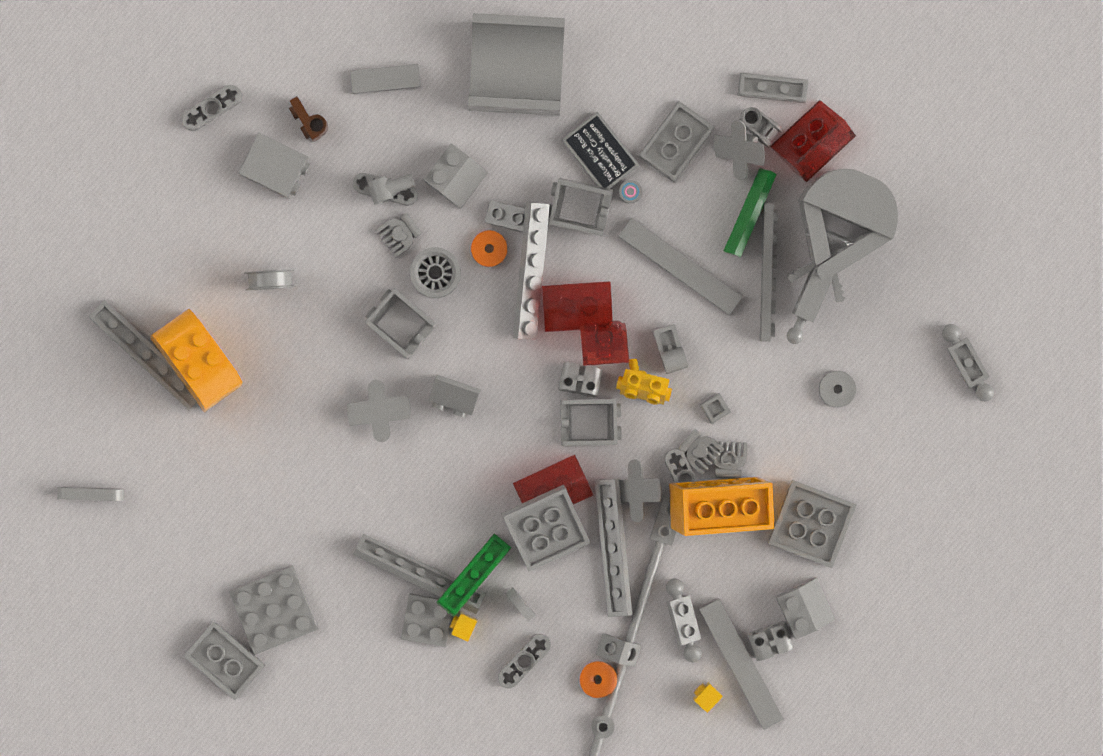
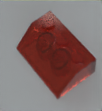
(813, 140)
(573, 305)
(562, 472)

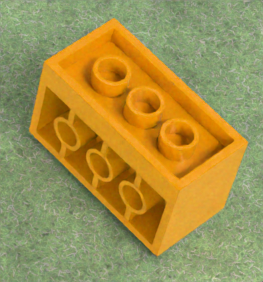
(721, 506)

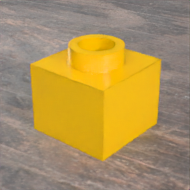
(463, 626)
(707, 696)

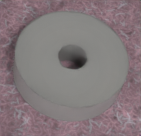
(837, 378)
(520, 604)

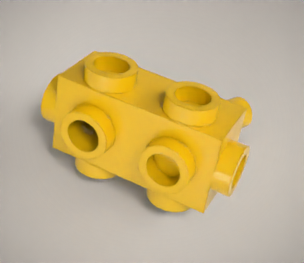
(643, 386)

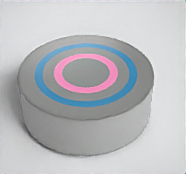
(630, 191)

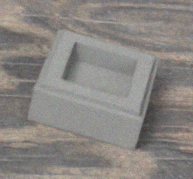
(715, 408)

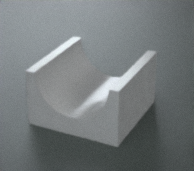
(516, 64)

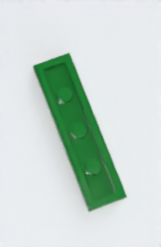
(750, 212)
(473, 575)

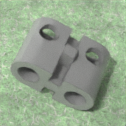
(580, 379)
(770, 641)

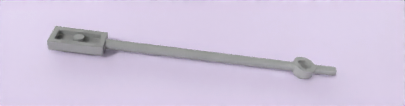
(662, 535)

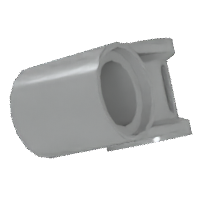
(761, 126)

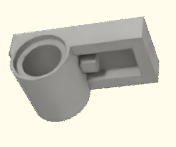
(505, 216)
(670, 349)

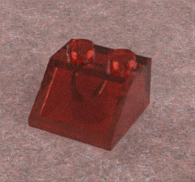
(604, 343)

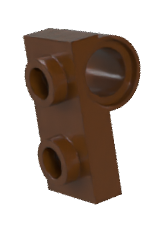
(299, 111)

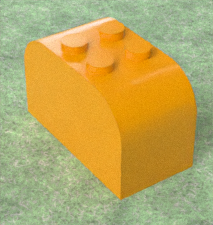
(197, 359)

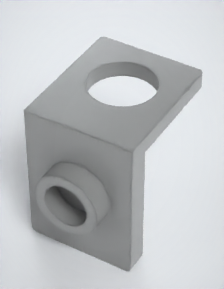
(617, 650)

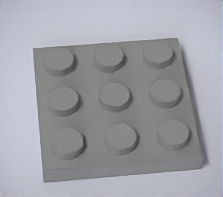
(812, 524)
(546, 528)
(273, 610)

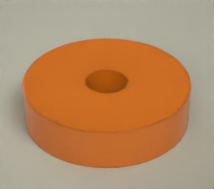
(481, 241)
(588, 676)

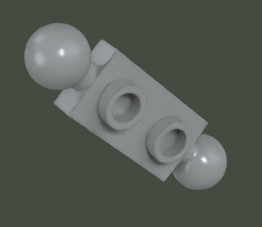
(968, 362)
(683, 620)

